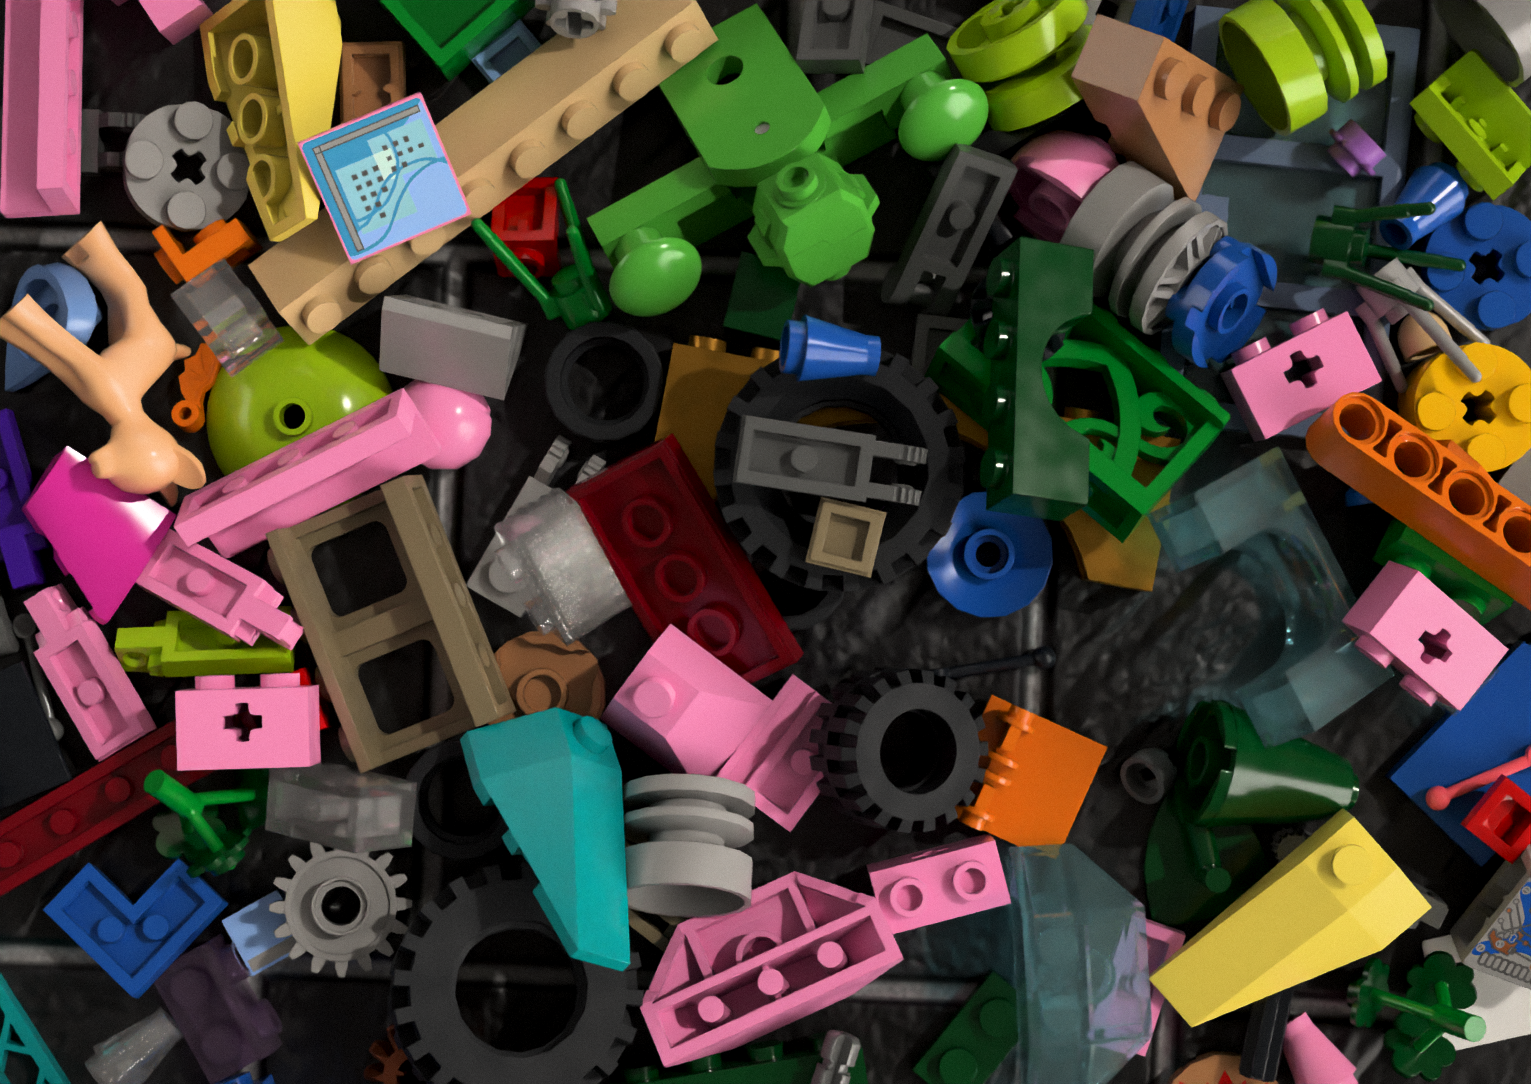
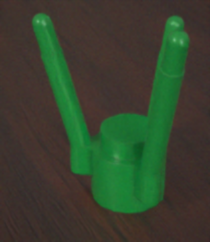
(577, 287)

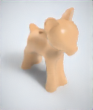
(140, 452)

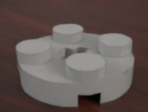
(149, 165)

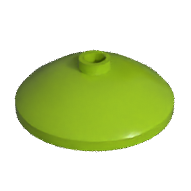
(324, 379)

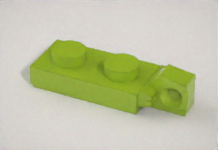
(190, 648)

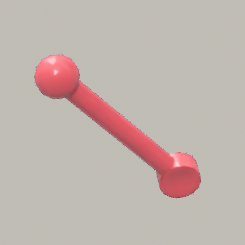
(1439, 797)

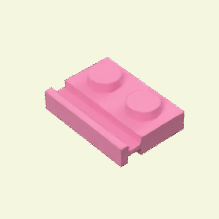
(777, 753)

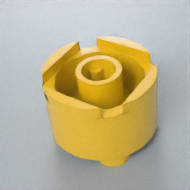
(1501, 401)

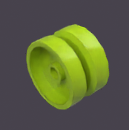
(1022, 57)

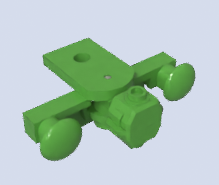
(778, 155)

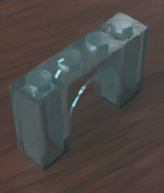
(1268, 519)

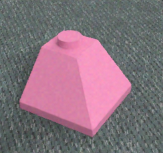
(685, 706)

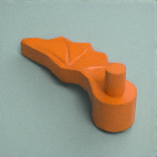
(194, 382)

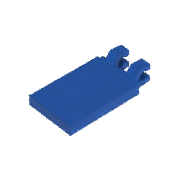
(1479, 738)

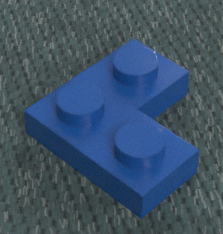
(138, 938)

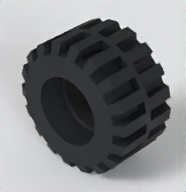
(944, 756)

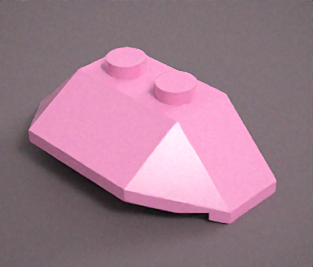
(764, 966)

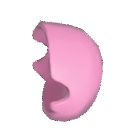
(456, 419)

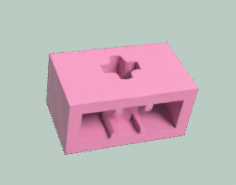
(1337, 368)
(1454, 649)
(212, 741)
(939, 883)

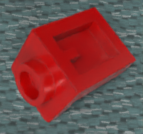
(530, 227)

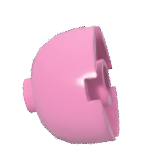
(1055, 178)

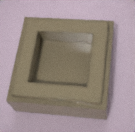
(845, 537)

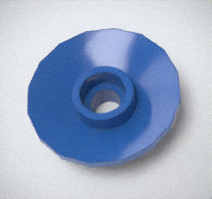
(1011, 581)

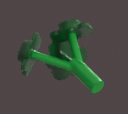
(192, 823)
(1435, 995)

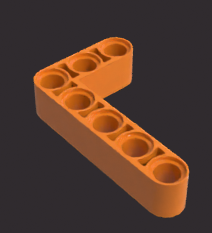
(1425, 489)

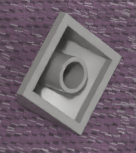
(449, 345)

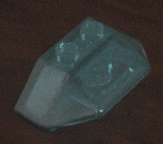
(1076, 967)

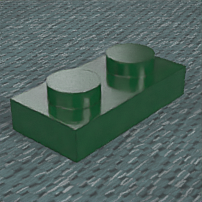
(974, 1036)

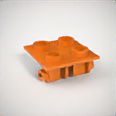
(1031, 777)

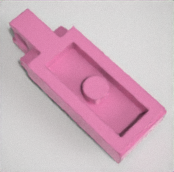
(217, 593)
(87, 674)

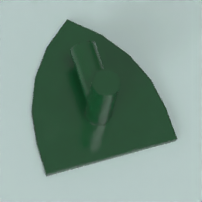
(1197, 869)

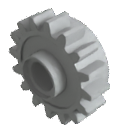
(340, 940)

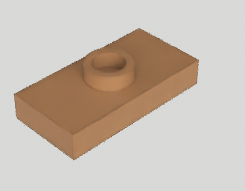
(371, 76)

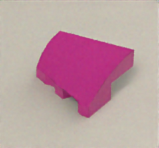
(95, 529)

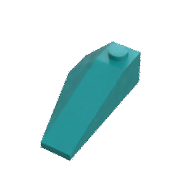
(565, 814)

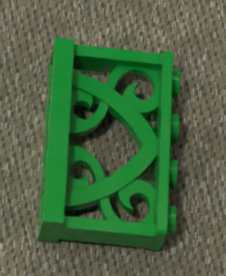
(1138, 386)

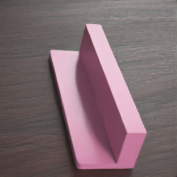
(42, 108)
(309, 476)

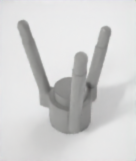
(1377, 306)

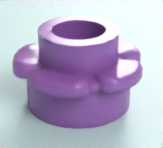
(1354, 149)

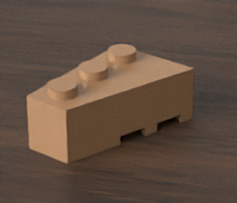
(1156, 101)

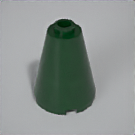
(1241, 783)

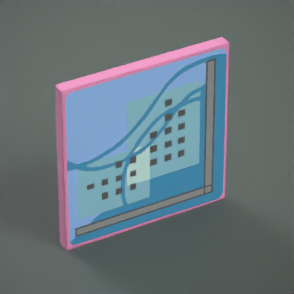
(384, 177)

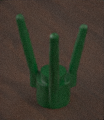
(1340, 243)

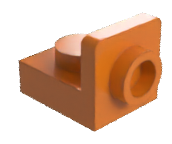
(216, 241)

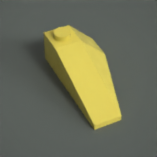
(279, 81)
(1303, 918)

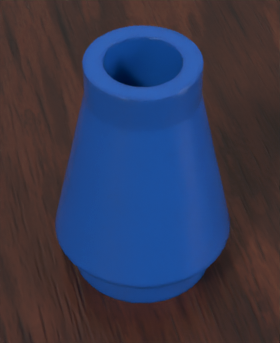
(1430, 183)
(825, 350)

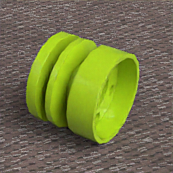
(1299, 54)

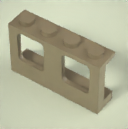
(430, 608)

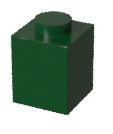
(760, 300)

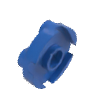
(1481, 231)
(1220, 304)

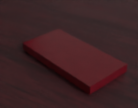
(684, 560)

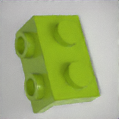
(1478, 122)

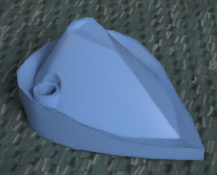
(66, 299)

